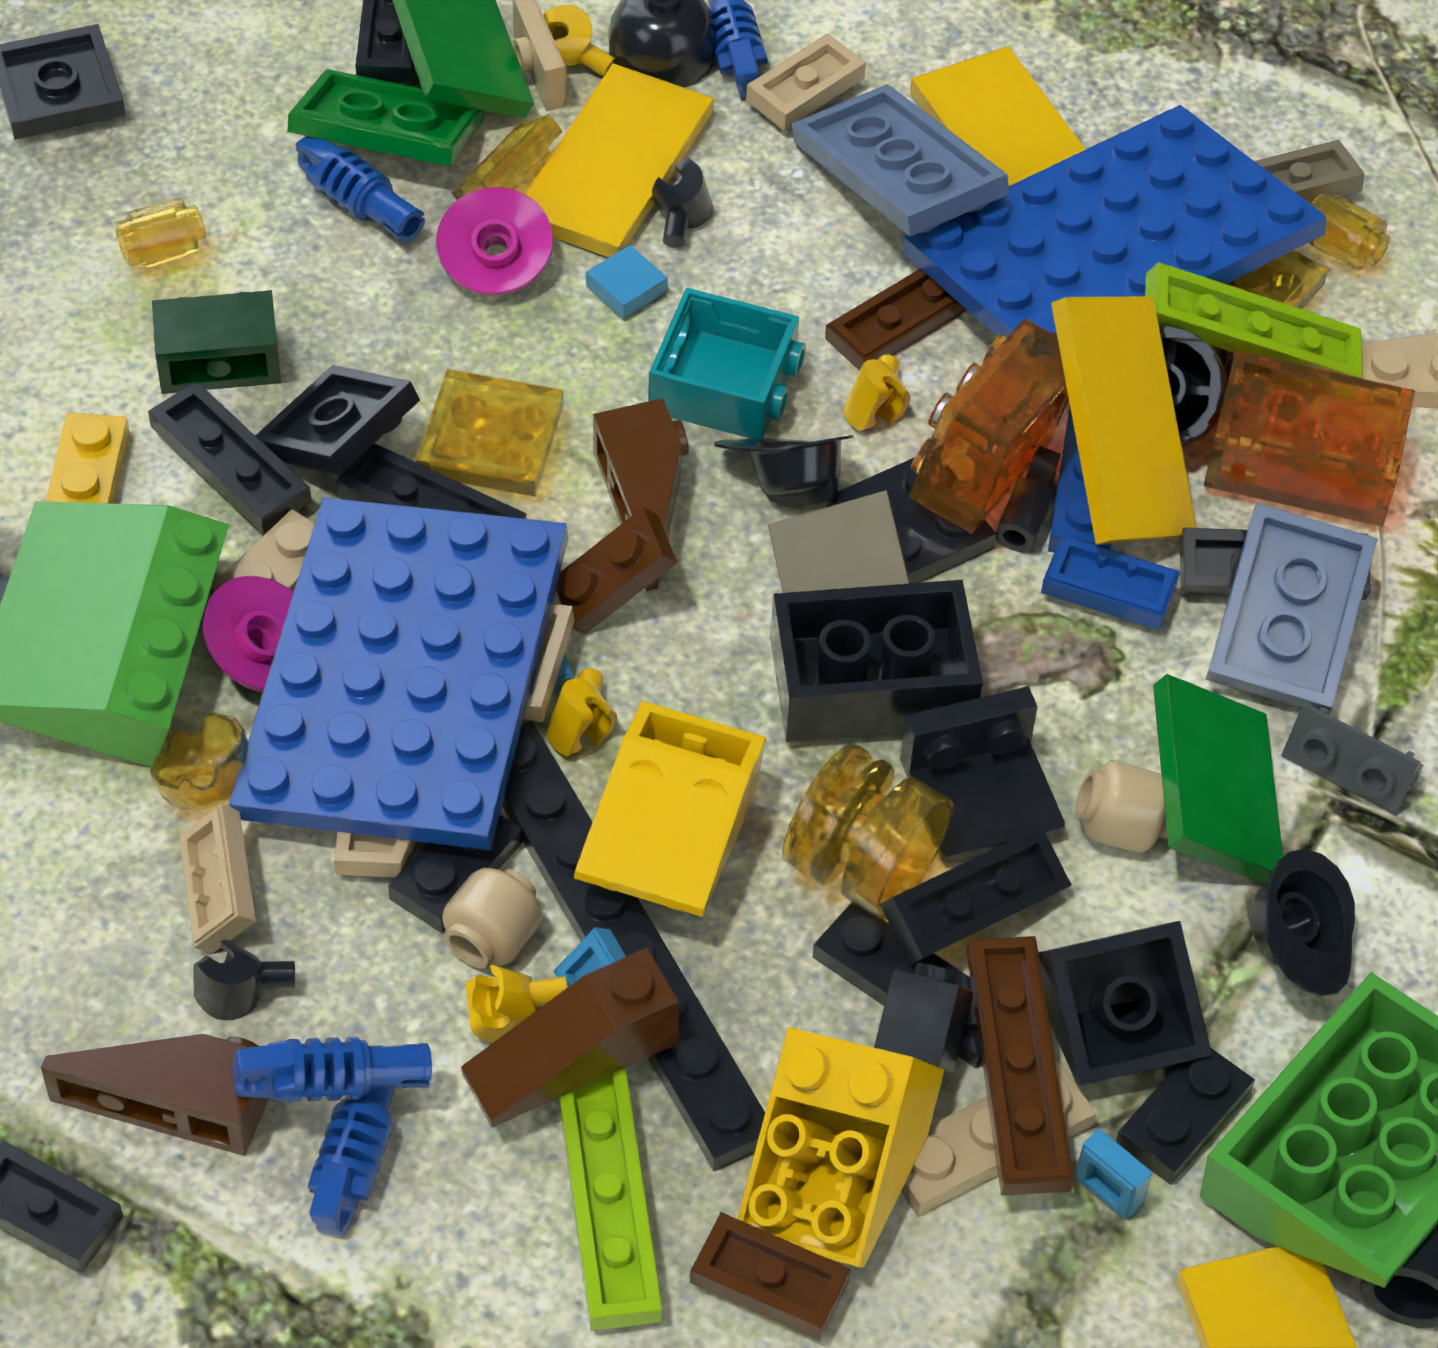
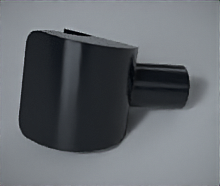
(684, 203)
(234, 987)

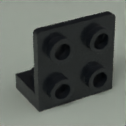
(986, 766)

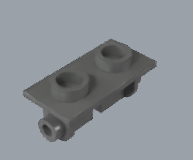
(1351, 758)

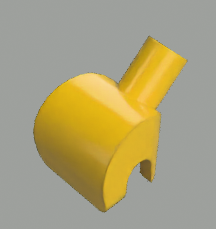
(573, 37)
(876, 392)
(580, 712)
(506, 1000)

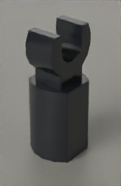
(1028, 503)

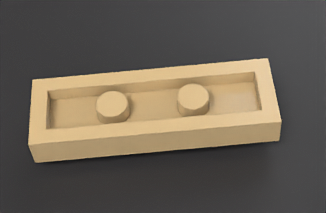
(962, 1151)

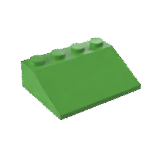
(104, 622)
(1342, 1141)

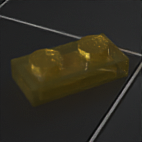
(516, 154)

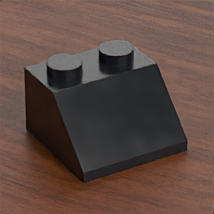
(1124, 1003)

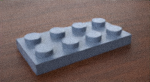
(900, 160)

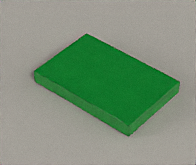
(464, 55)
(383, 118)
(1217, 779)

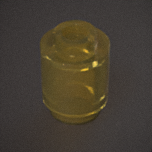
(1351, 232)
(160, 233)

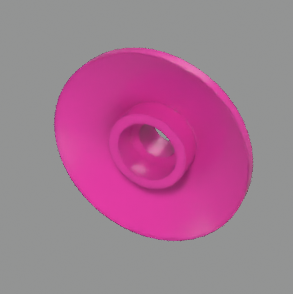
(488, 219)
(245, 611)

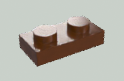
(615, 569)
(770, 1276)

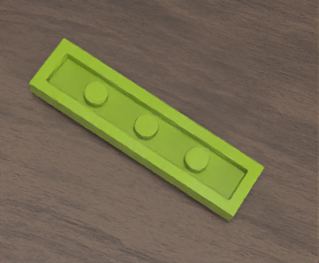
(1251, 322)
(610, 1205)

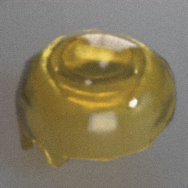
(201, 766)

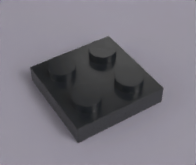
(58, 82)
(338, 419)
(926, 538)

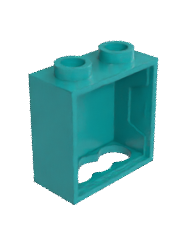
(726, 364)

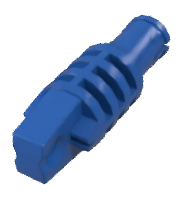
(737, 41)
(358, 187)
(328, 1069)
(349, 1159)

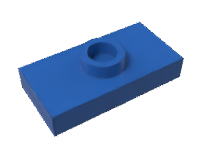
(1110, 582)

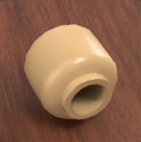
(1122, 806)
(491, 917)

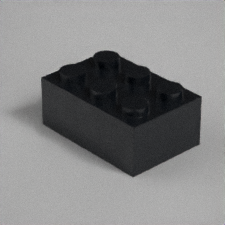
(870, 657)

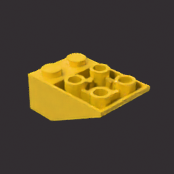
(671, 808)
(837, 1143)

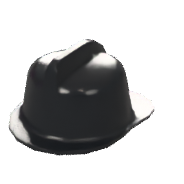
(794, 470)
(1306, 921)

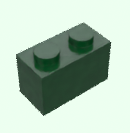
(216, 341)

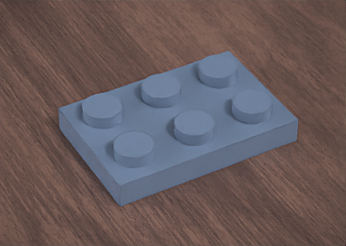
(1291, 608)

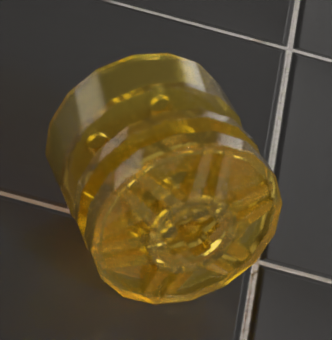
(866, 829)

